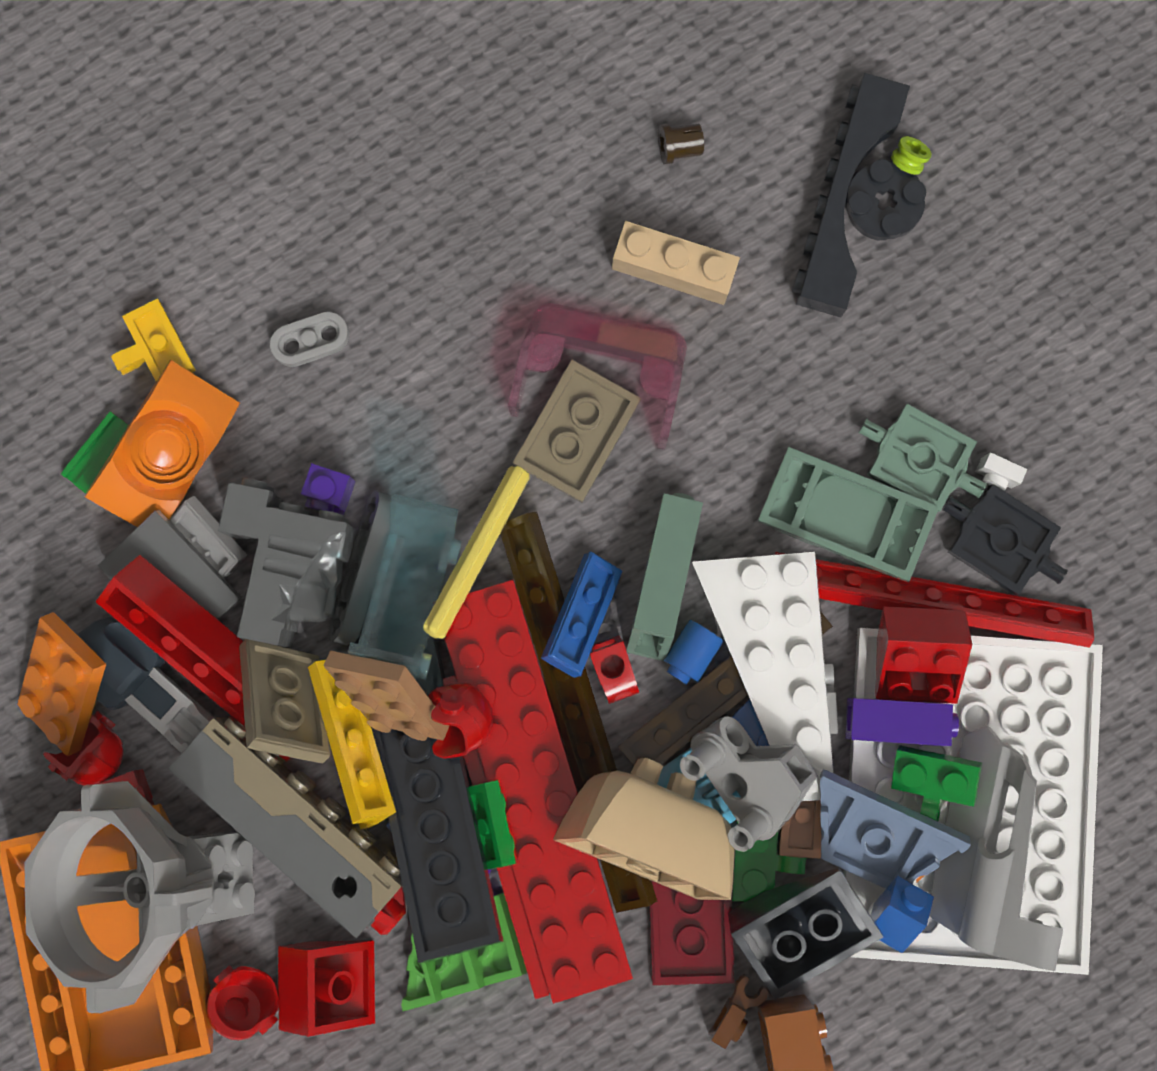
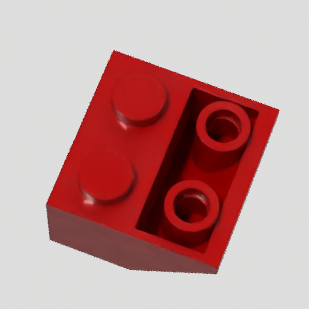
(921, 654)

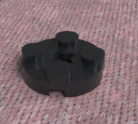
(888, 223)

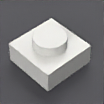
(1000, 471)

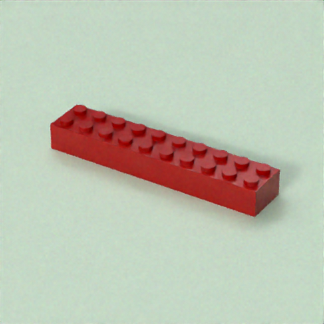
(527, 756)

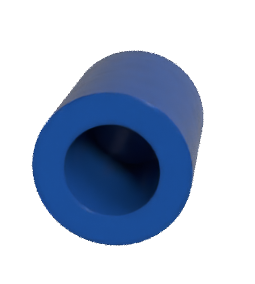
(692, 652)

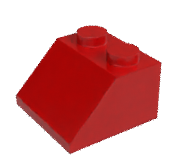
(326, 986)

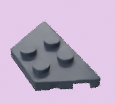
(880, 836)

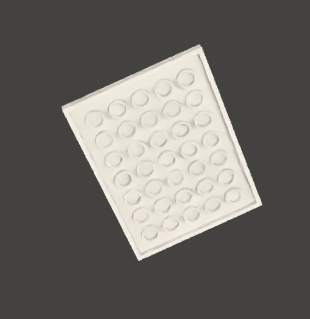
(1048, 709)

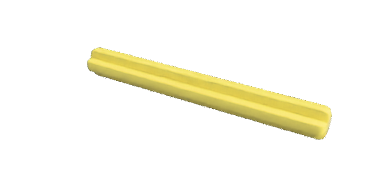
(476, 552)

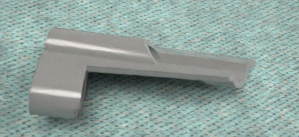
(983, 891)

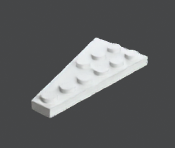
(775, 637)

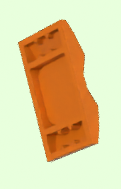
(163, 447)

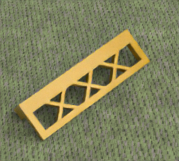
(353, 751)

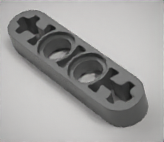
(361, 570)

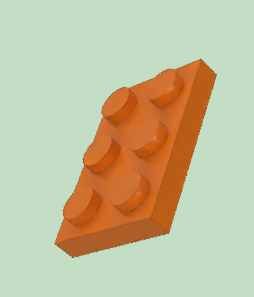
(61, 684)

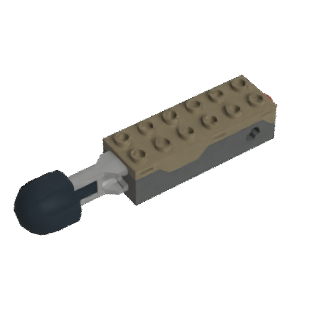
(254, 789)

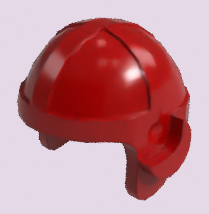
(466, 714)
(98, 757)
(242, 1003)

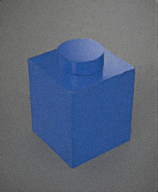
(901, 913)

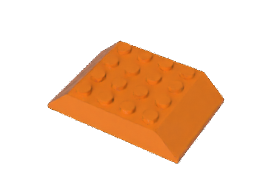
(169, 1015)

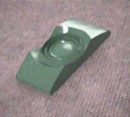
(848, 514)

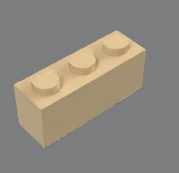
(675, 262)

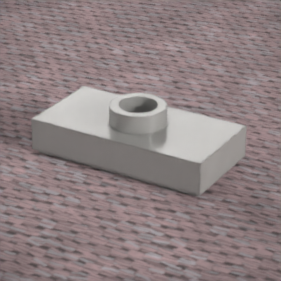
(202, 532)

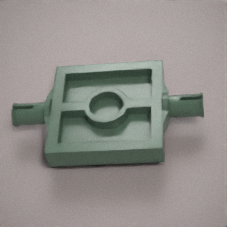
(922, 457)

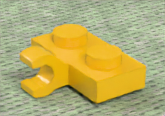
(154, 340)

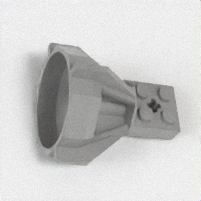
(175, 887)

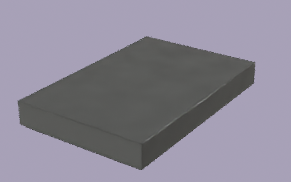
(178, 560)

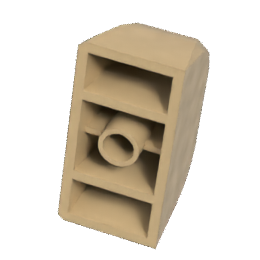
(653, 830)

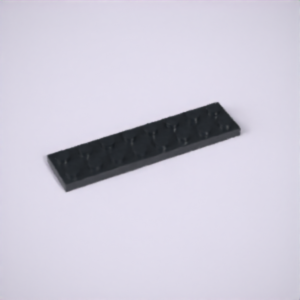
(437, 841)

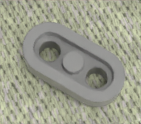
(309, 335)

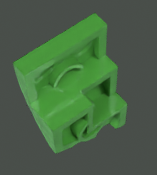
(465, 971)

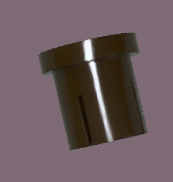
(680, 142)

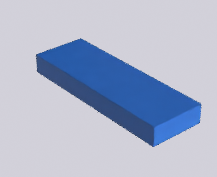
(582, 614)

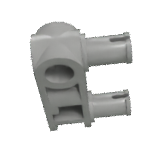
(766, 778)

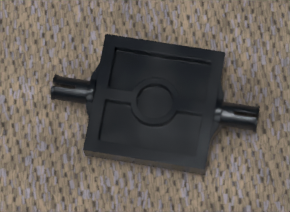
(1004, 540)

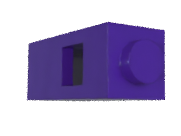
(901, 722)

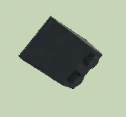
(802, 929)

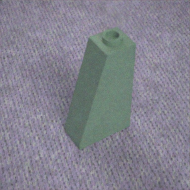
(665, 576)

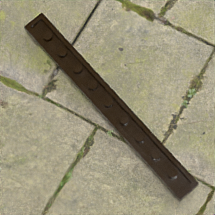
(570, 696)

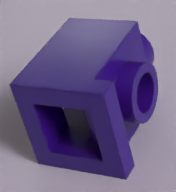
(327, 489)

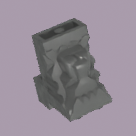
(293, 564)

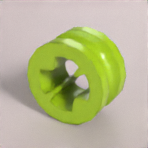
(911, 155)

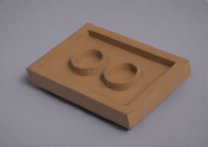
(385, 695)

